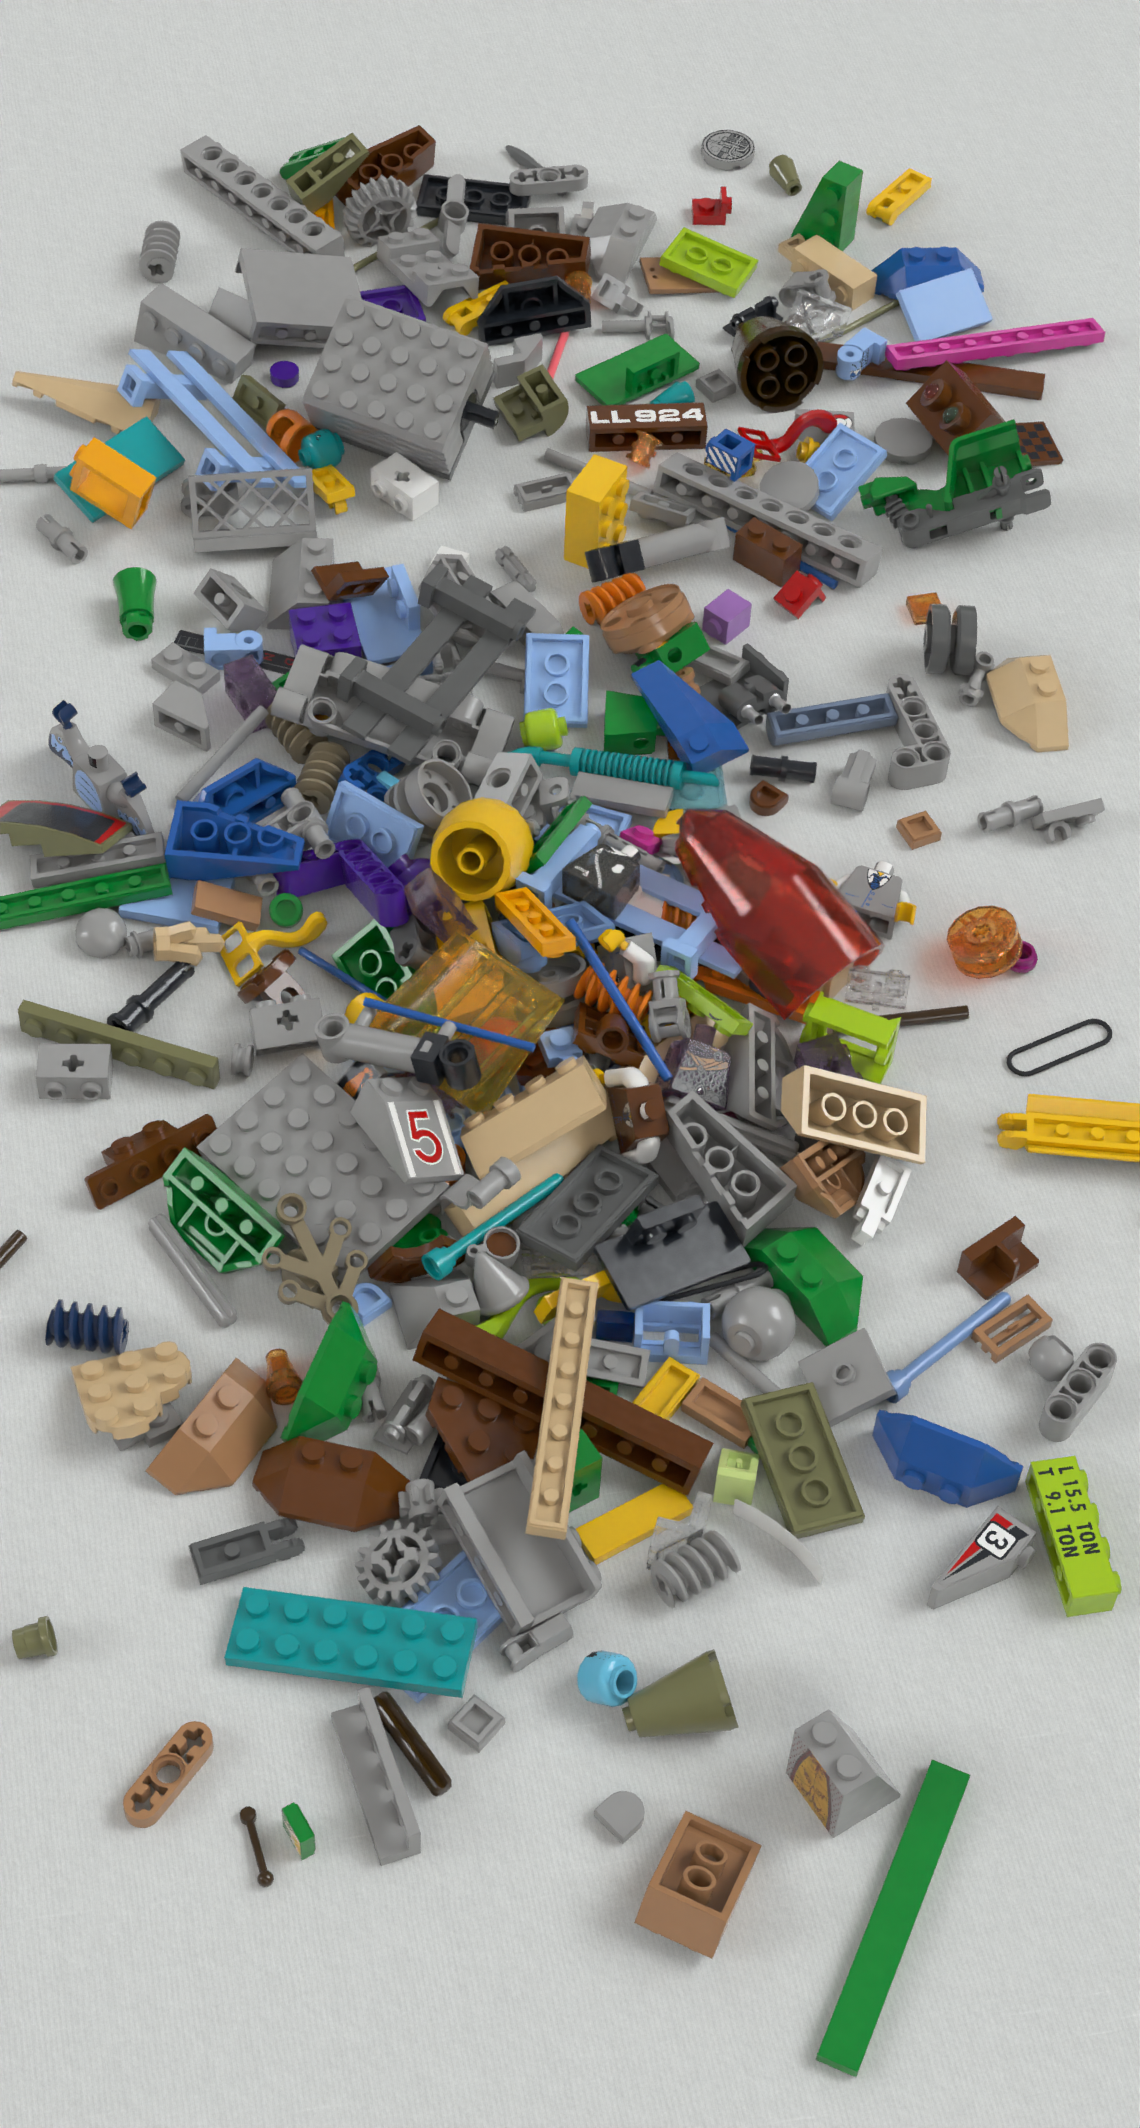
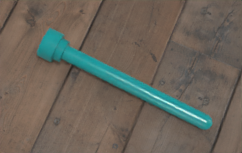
(440, 1261)

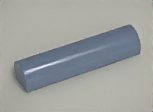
(831, 719)

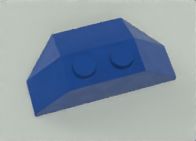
(920, 265)
(249, 790)
(943, 1460)

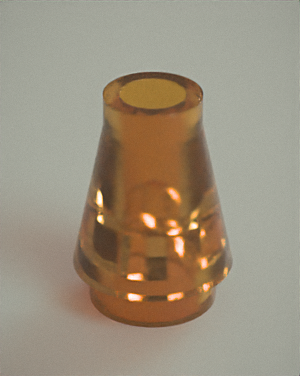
(281, 1378)

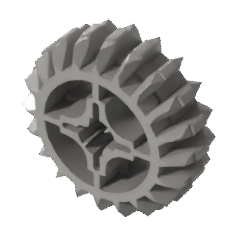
(384, 195)

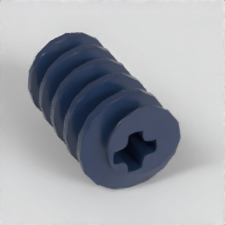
(87, 1328)

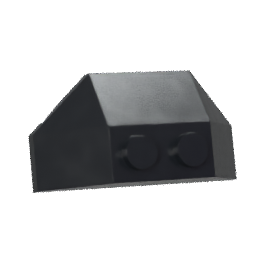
(533, 308)

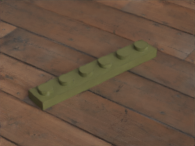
(126, 1046)

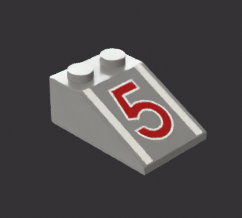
(408, 1129)

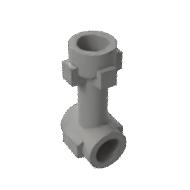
(970, 692)

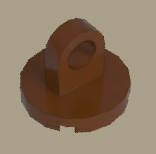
(272, 980)

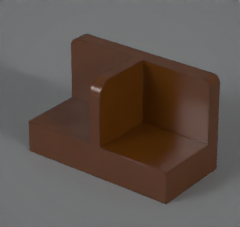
(997, 1260)

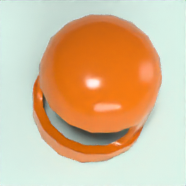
(287, 430)

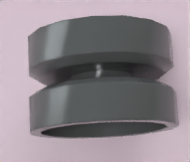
(950, 641)

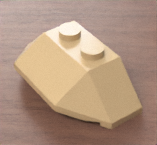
(1031, 701)

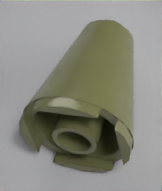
(683, 1701)

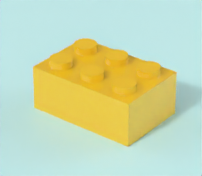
(595, 508)

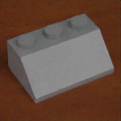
(293, 582)

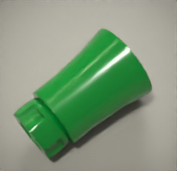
(135, 599)

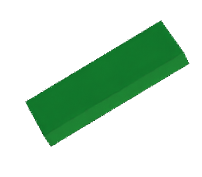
(557, 832)

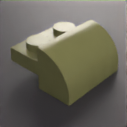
(533, 404)

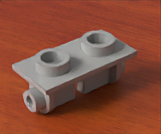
(408, 1406)

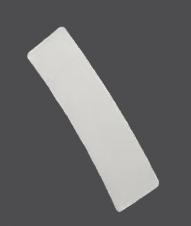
(773, 1528)

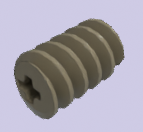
(294, 737)
(321, 774)

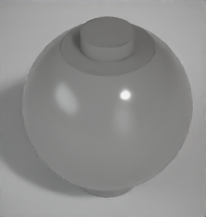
(759, 1323)

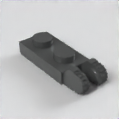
(244, 1549)

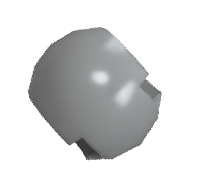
(1050, 1358)

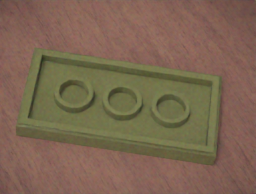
(802, 1460)

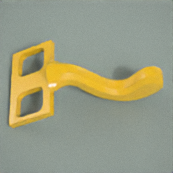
(254, 941)

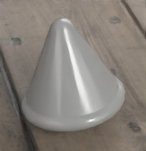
(497, 1285)

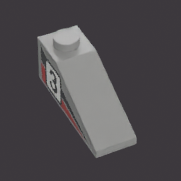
(986, 1559)

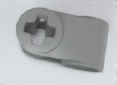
(810, 281)
(220, 505)

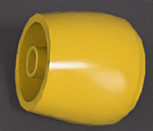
(481, 848)

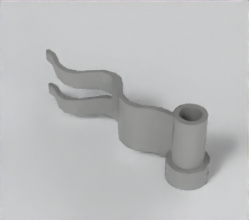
(471, 1191)

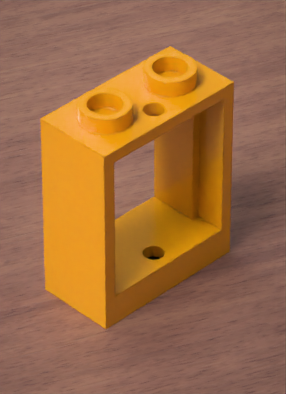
(111, 482)

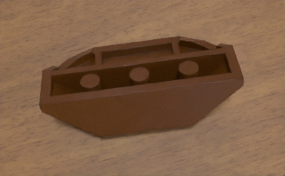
(329, 1484)

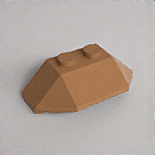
(827, 1177)
(218, 1435)

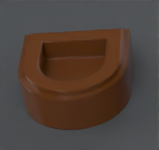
(767, 799)

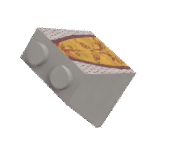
(837, 1773)

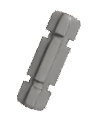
(515, 568)

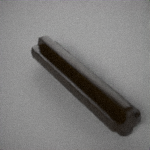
(412, 1745)

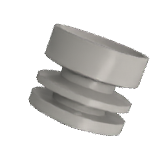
(429, 795)

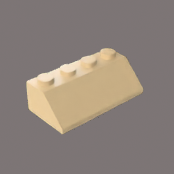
(855, 1113)
(534, 1116)

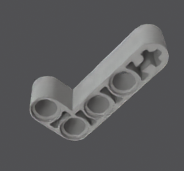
(925, 750)

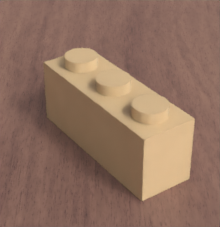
(847, 277)

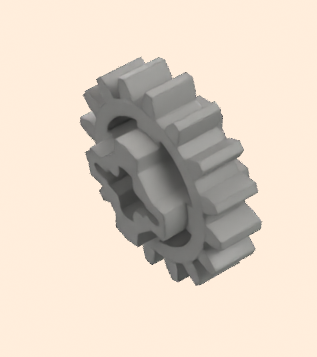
(398, 1563)

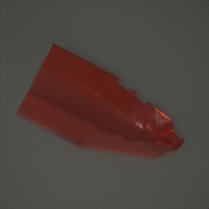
(772, 907)

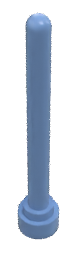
(902, 1378)

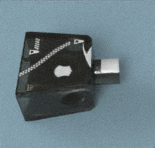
(603, 878)

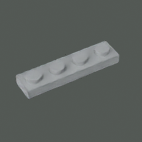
(123, 856)

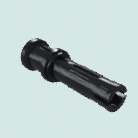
(141, 1007)

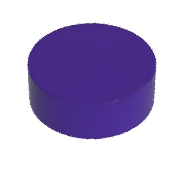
(284, 374)

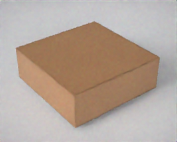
(918, 830)

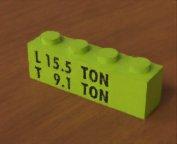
(1072, 1536)

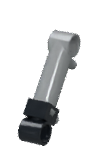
(657, 549)
(428, 1057)

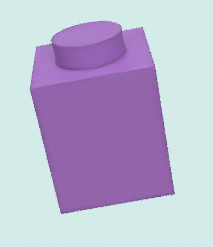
(726, 616)

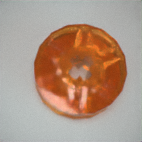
(985, 942)

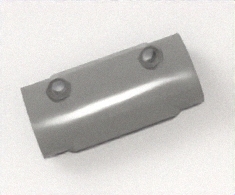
(469, 737)

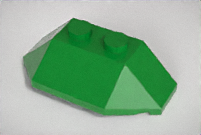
(217, 1215)
(814, 1277)
(334, 1380)

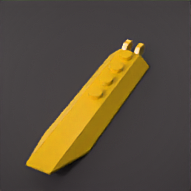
(1074, 1128)

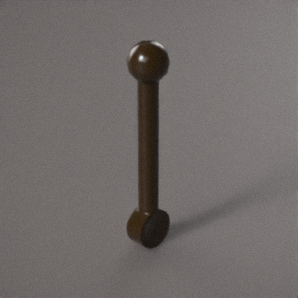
(248, 1817)

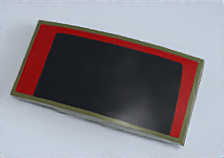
(60, 827)

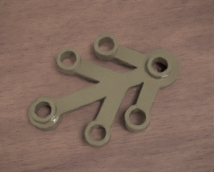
(318, 1267)

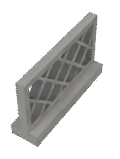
(255, 536)

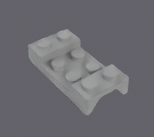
(422, 267)

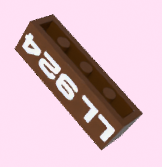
(672, 423)

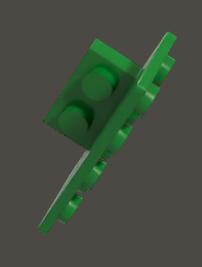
(637, 371)

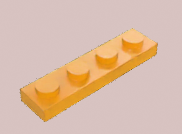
(535, 922)

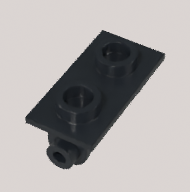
(766, 307)

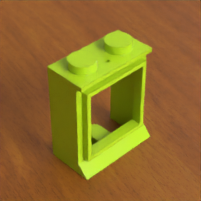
(857, 1024)

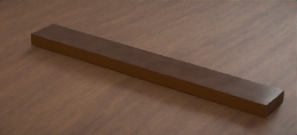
(986, 378)

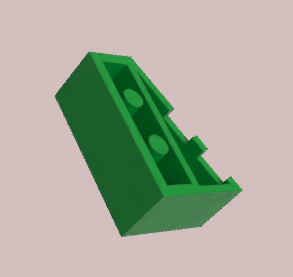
(833, 207)

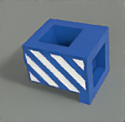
(730, 453)

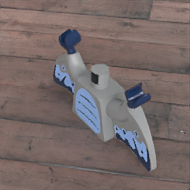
(97, 775)

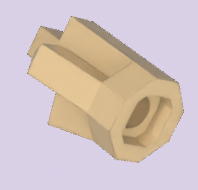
(184, 943)

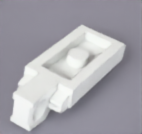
(879, 1197)

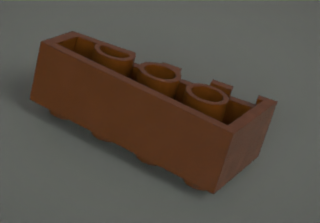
(402, 156)
(526, 254)

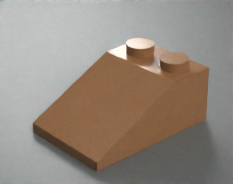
(697, 1884)

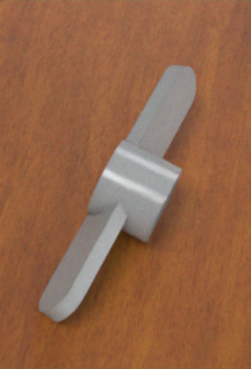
(453, 215)

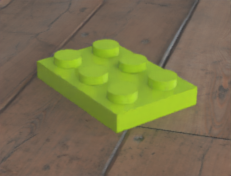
(708, 262)

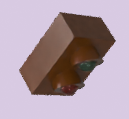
(952, 406)

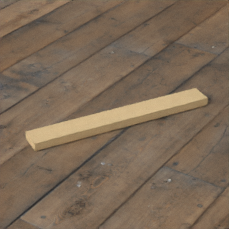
(562, 1409)

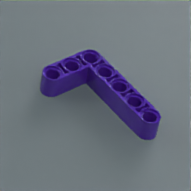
(362, 874)

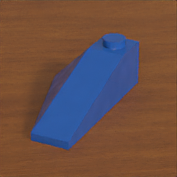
(691, 723)
(217, 845)

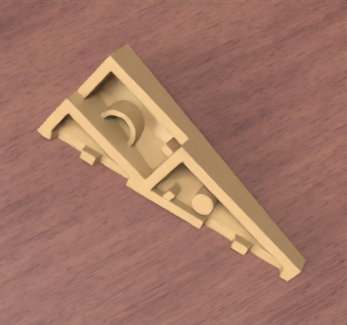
(88, 399)

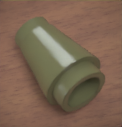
(785, 174)

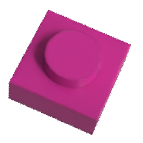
(643, 838)

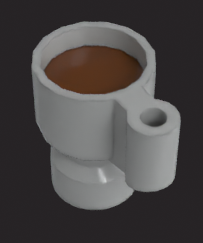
(499, 1243)

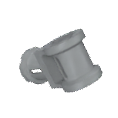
(667, 1007)

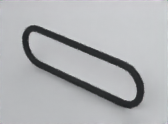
(1053, 1036)
(722, 1284)

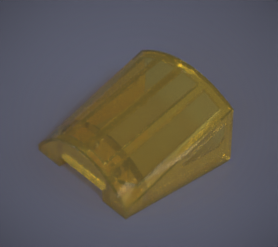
(483, 991)

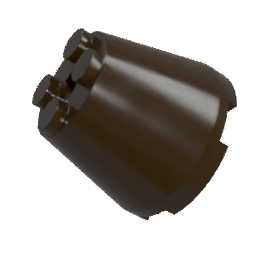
(775, 363)

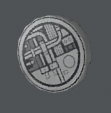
(727, 149)

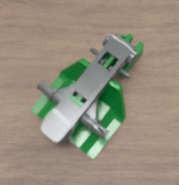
(981, 487)

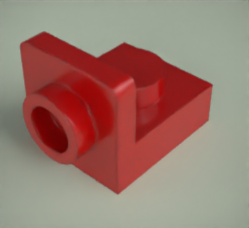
(711, 211)

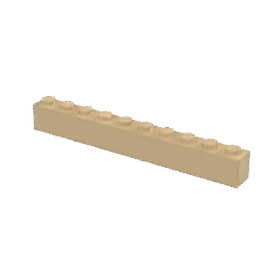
(568, 1150)

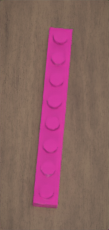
(994, 344)

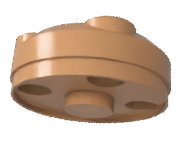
(646, 620)

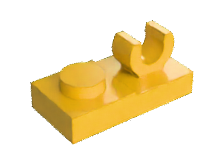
(332, 487)

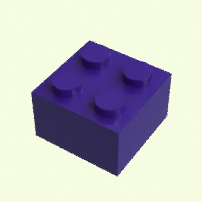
(325, 628)

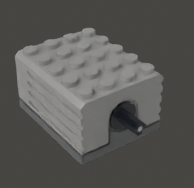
(400, 386)

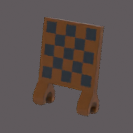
(1038, 444)

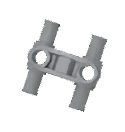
(303, 821)

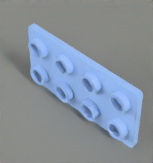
(388, 618)

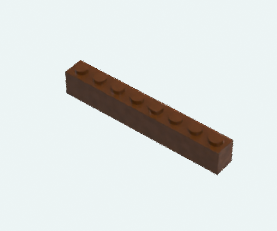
(519, 1382)

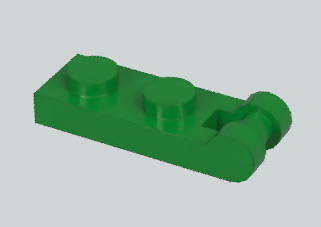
(303, 158)

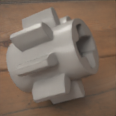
(420, 1503)

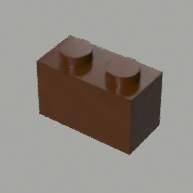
(767, 552)

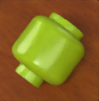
(543, 729)

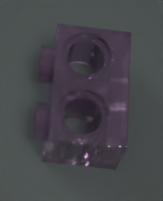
(248, 687)

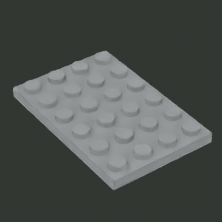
(307, 1143)

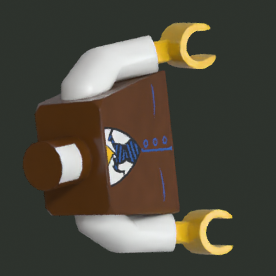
(636, 1113)

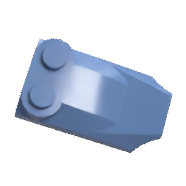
(523, 955)

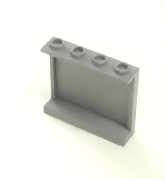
(295, 295)

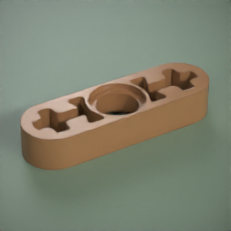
(141, 1789)

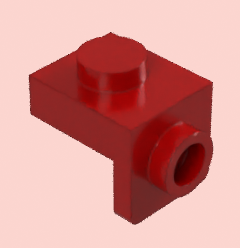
(799, 593)

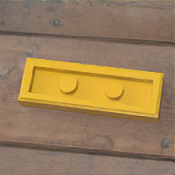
(631, 1522)

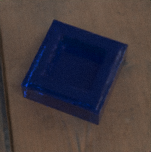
(615, 1325)

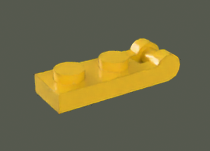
(898, 196)
(471, 308)

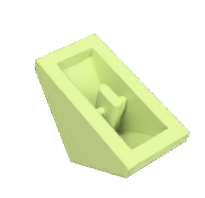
(735, 1477)

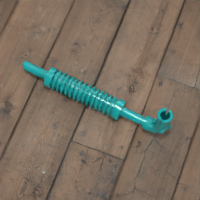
(631, 767)

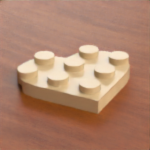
(130, 1388)

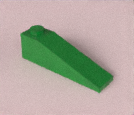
(371, 960)

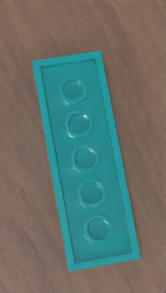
(352, 1642)

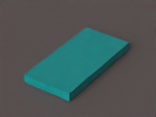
(140, 444)

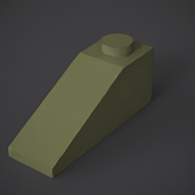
(327, 173)

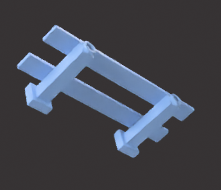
(199, 385)
(678, 946)

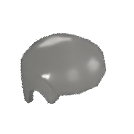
(101, 932)

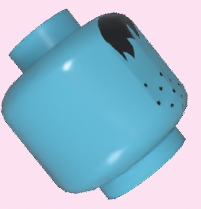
(606, 1678)

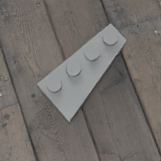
(176, 324)
(728, 1167)

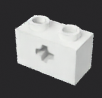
(404, 486)

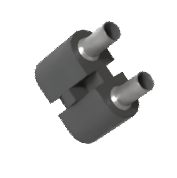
(754, 696)

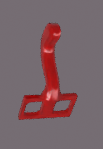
(819, 418)

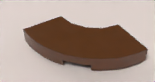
(402, 1264)

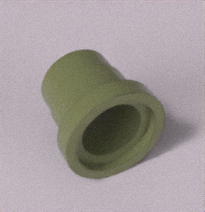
(35, 1639)

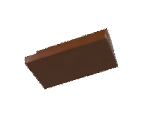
(349, 580)

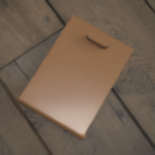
(663, 281)

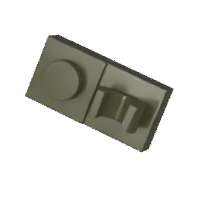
(256, 400)

